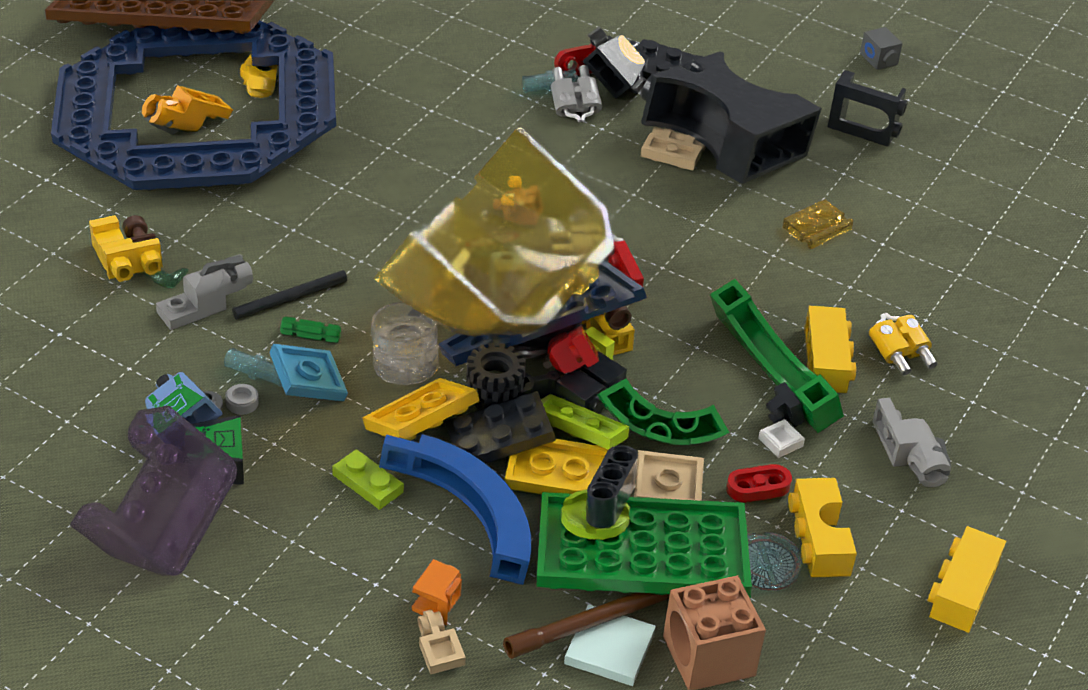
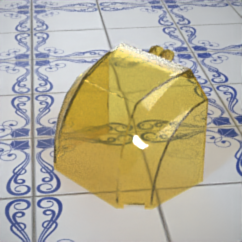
(506, 249)

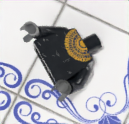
(616, 63)

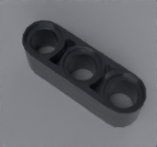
(611, 486)

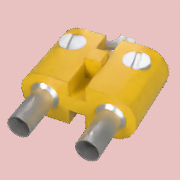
(901, 340)

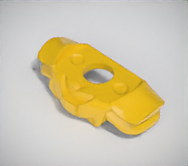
(258, 82)

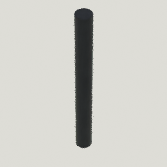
(289, 294)

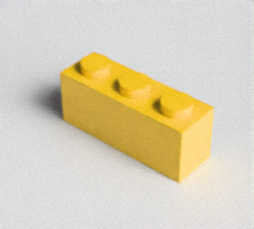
(829, 346)
(965, 578)

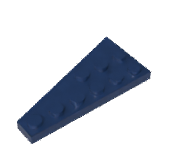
(605, 294)

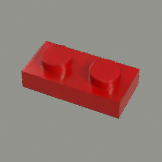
(625, 262)

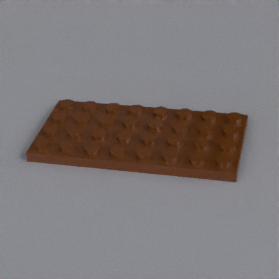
(165, 14)

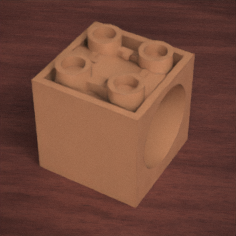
(713, 633)

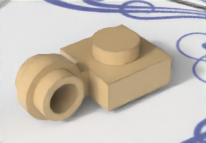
(439, 646)

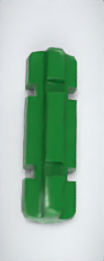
(310, 329)

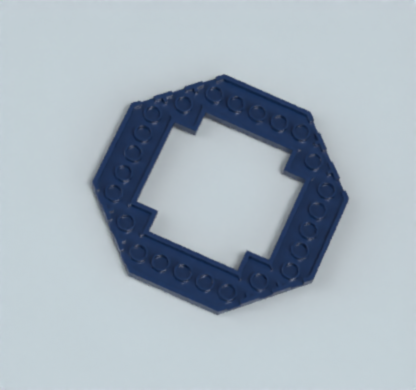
(87, 96)

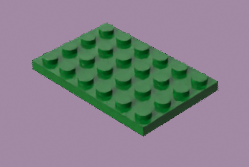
(661, 549)

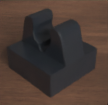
(785, 406)

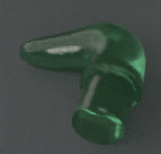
(169, 280)

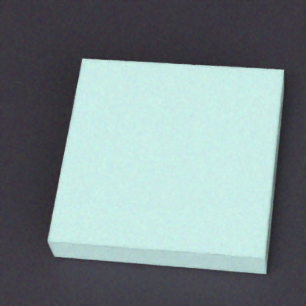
(612, 648)

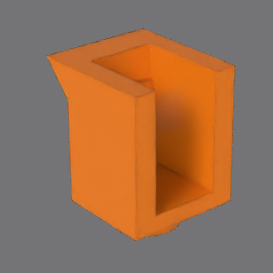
(438, 589)

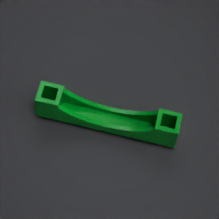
(746, 323)

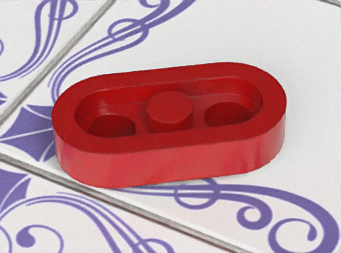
(576, 54)
(759, 483)

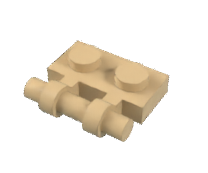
(672, 148)

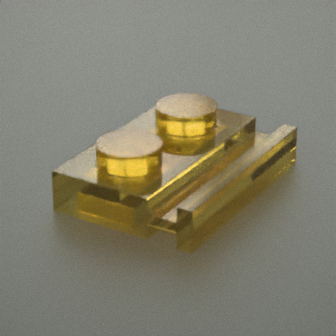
(817, 223)

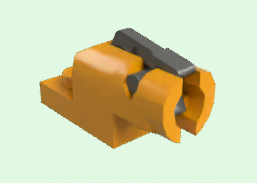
(183, 110)

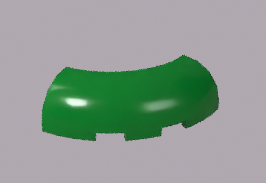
(661, 425)

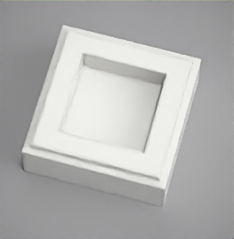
(781, 438)

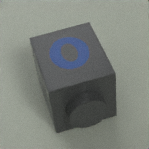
(881, 48)

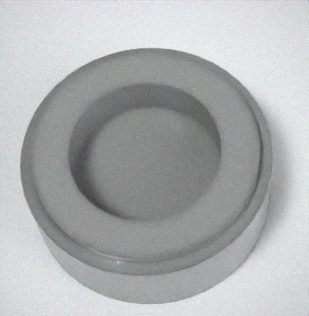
(242, 399)

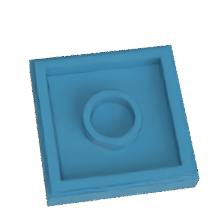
(308, 372)

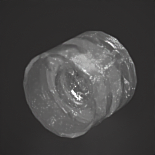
(404, 344)

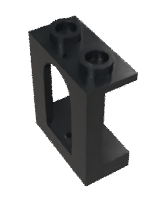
(890, 104)

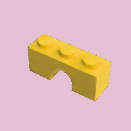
(823, 548)

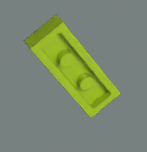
(584, 423)

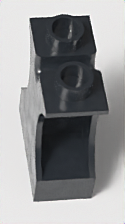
(737, 121)

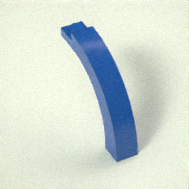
(478, 488)

